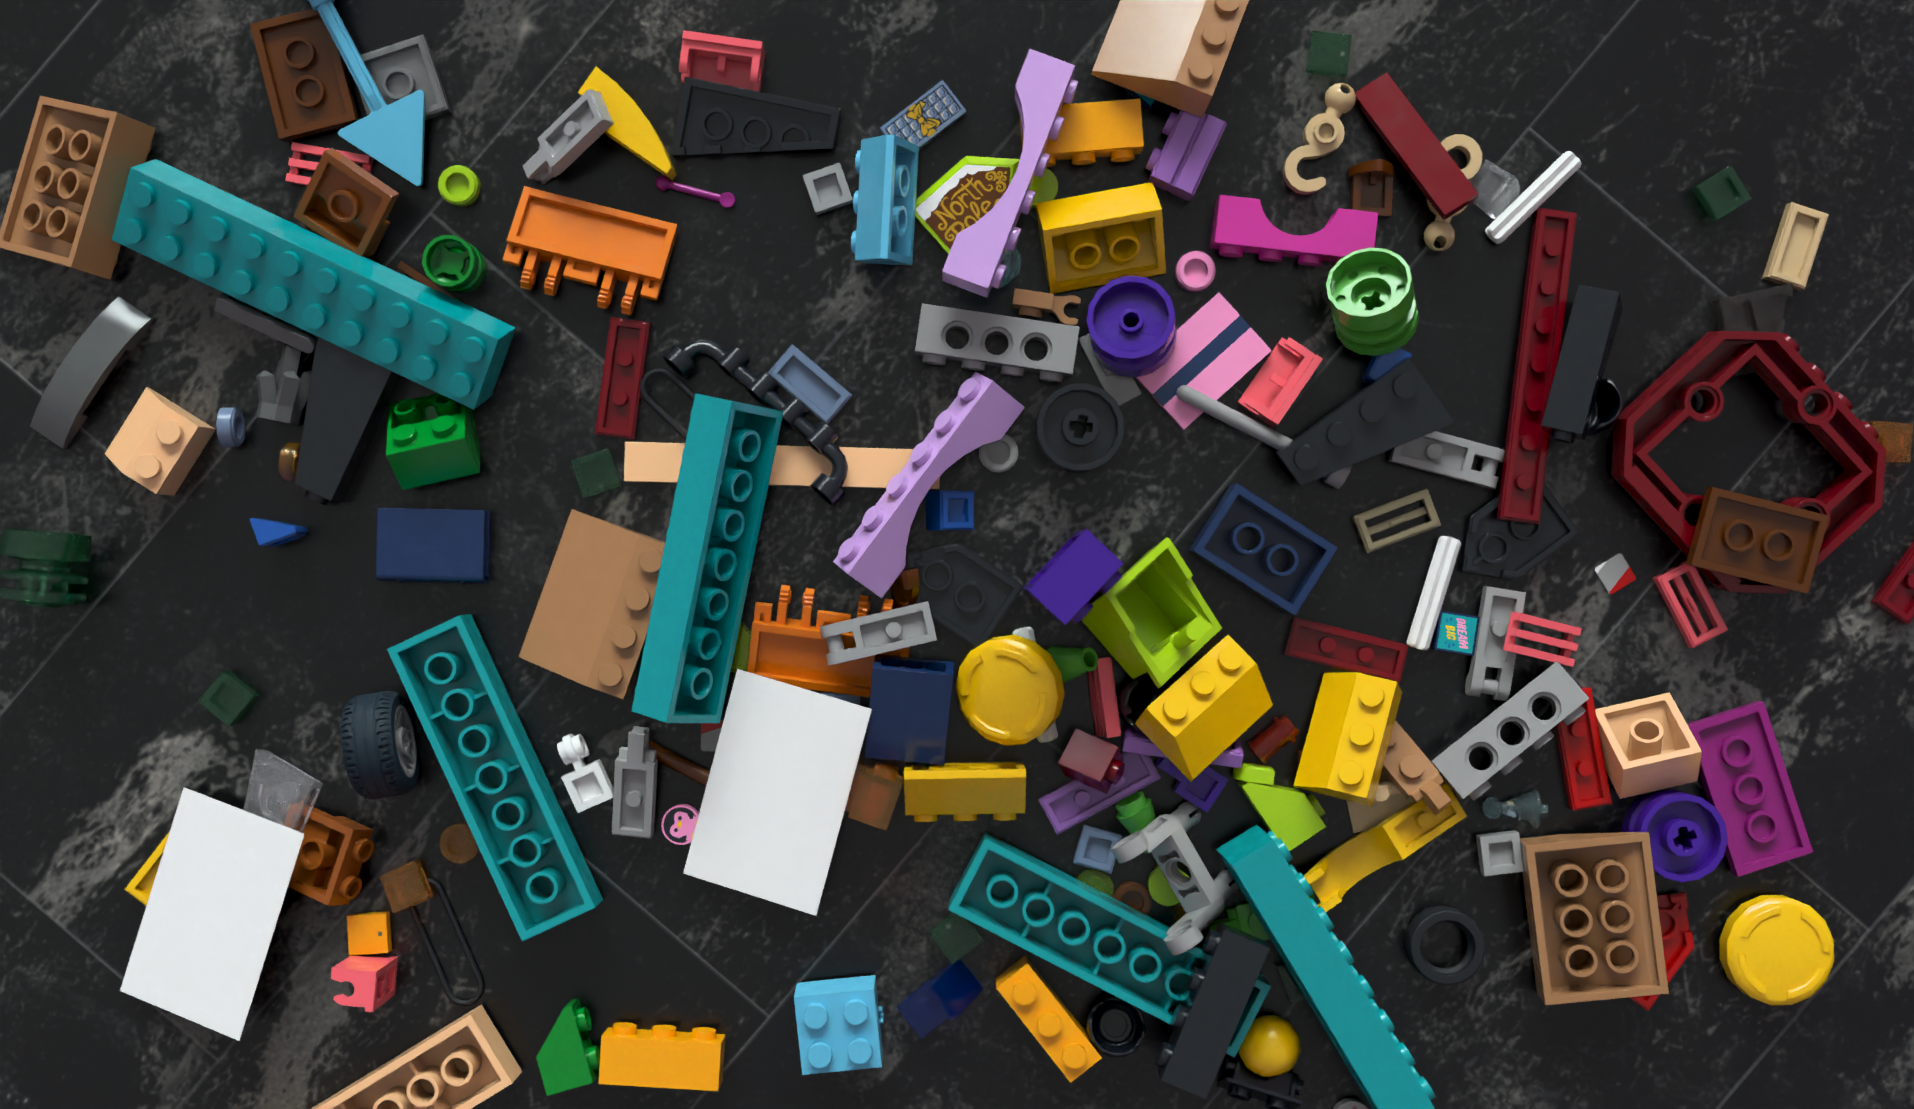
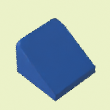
(1382, 363)
(949, 510)
(274, 533)

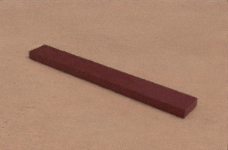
(1536, 365)

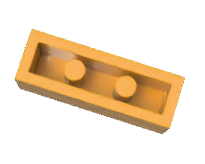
(1098, 131)
(1047, 1018)
(662, 1057)

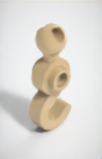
(1321, 137)
(1441, 229)

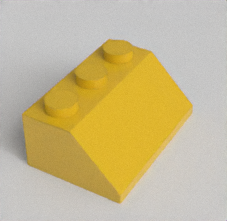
(1101, 237)
(1207, 708)
(1349, 736)
(965, 790)

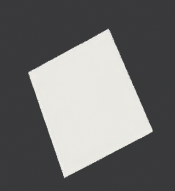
(777, 791)
(212, 913)

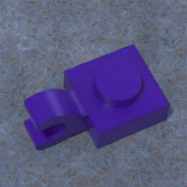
(1202, 790)

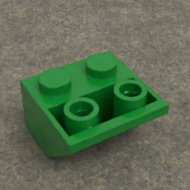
(431, 440)

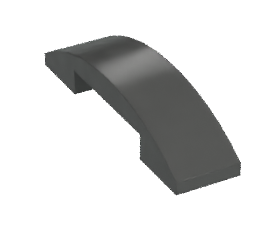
(86, 369)

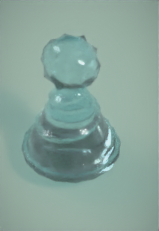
(1524, 808)

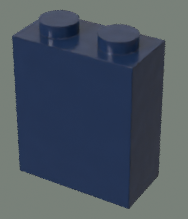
(909, 710)

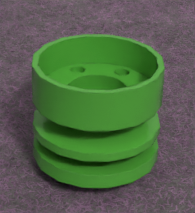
(1372, 301)

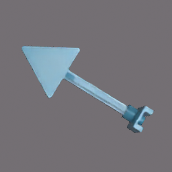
(391, 131)

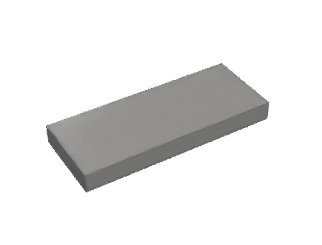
(1119, 387)

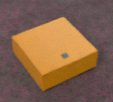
(369, 933)

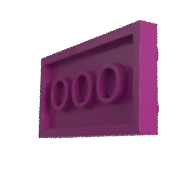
(1750, 788)

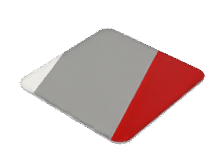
(1615, 573)
(710, 735)

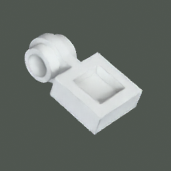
(588, 783)

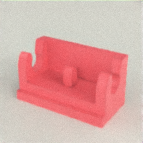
(722, 60)
(1279, 381)
(372, 980)

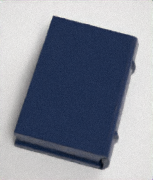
(433, 545)

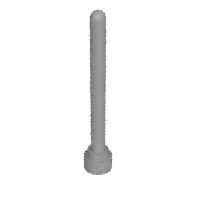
(1248, 426)

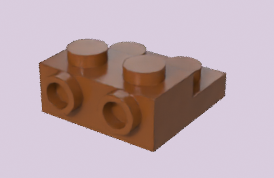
(346, 204)
(331, 858)

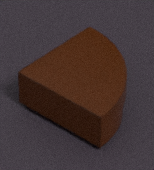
(905, 588)

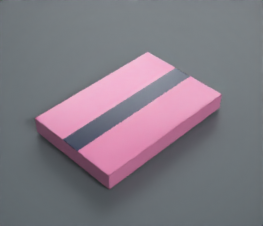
(1208, 355)

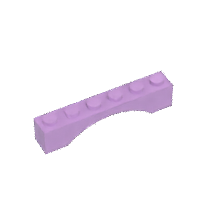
(979, 249)
(878, 546)

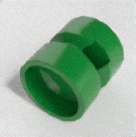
(454, 264)

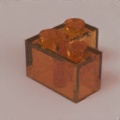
(874, 793)

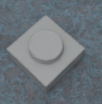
(828, 188)
(1499, 853)

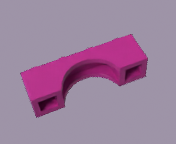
(1243, 227)

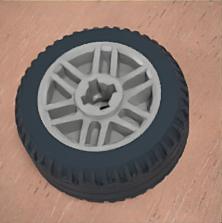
(379, 745)

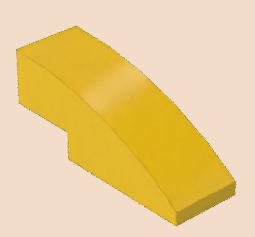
(630, 125)

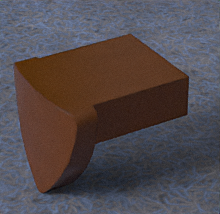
(1372, 187)

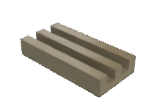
(1364, 532)

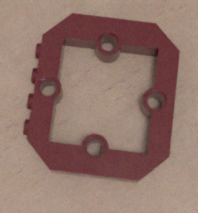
(1705, 368)

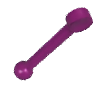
(726, 199)

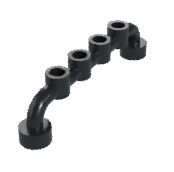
(763, 390)

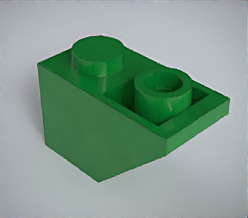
(567, 1054)

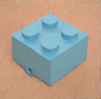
(839, 1024)

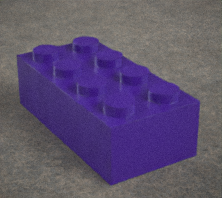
(1074, 577)

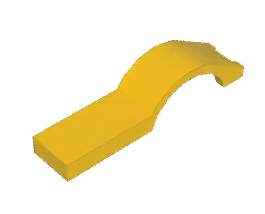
(1378, 847)

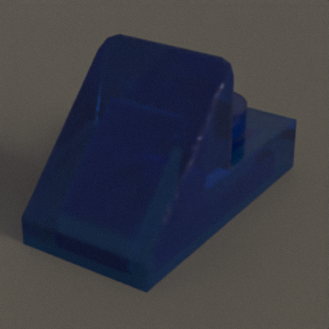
(940, 998)

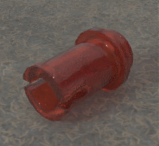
(1274, 738)

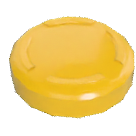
(1010, 690)
(1776, 949)

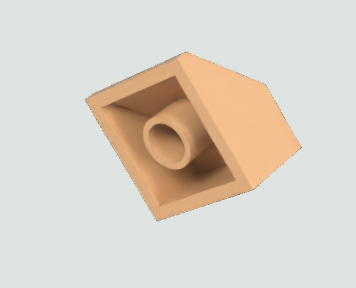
(158, 443)
(1647, 745)

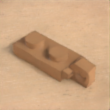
(1414, 772)

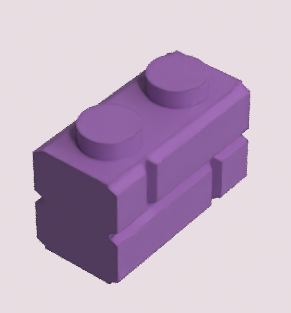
(1185, 154)

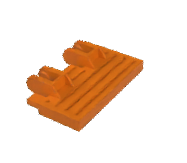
(589, 240)
(797, 653)

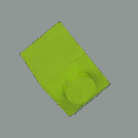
(1285, 811)

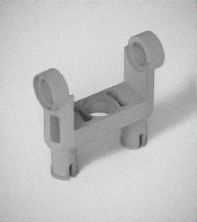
(1200, 894)

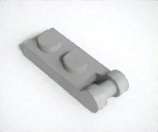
(1450, 458)
(1492, 628)
(880, 633)

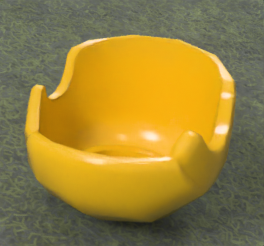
(1270, 1046)

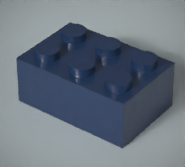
(1263, 549)

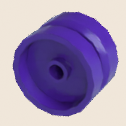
(1132, 326)
(1683, 830)

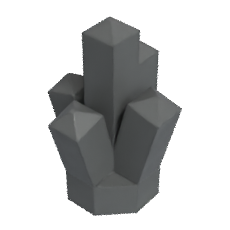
(286, 393)

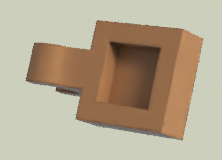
(1035, 304)

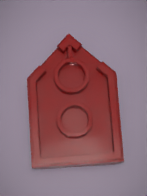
(1676, 938)

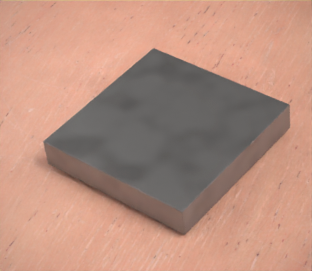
(405, 69)

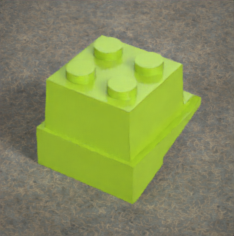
(1153, 616)

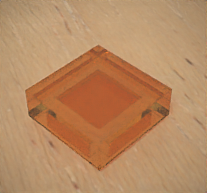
(406, 886)

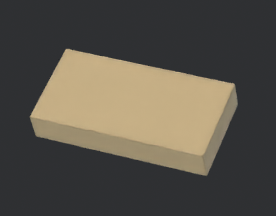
(1795, 246)

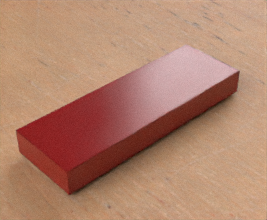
(1583, 759)

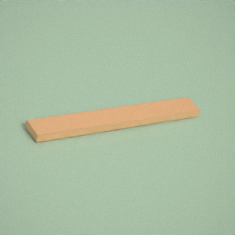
(791, 465)

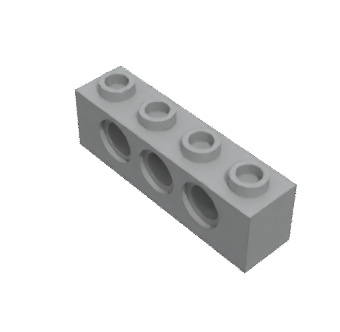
(1058, 339)
(1554, 686)

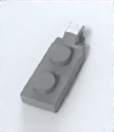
(569, 137)
(635, 787)

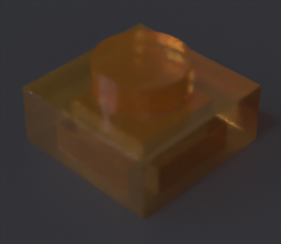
(1895, 439)

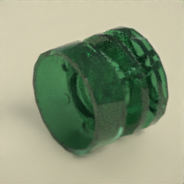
(44, 566)

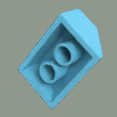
(885, 201)

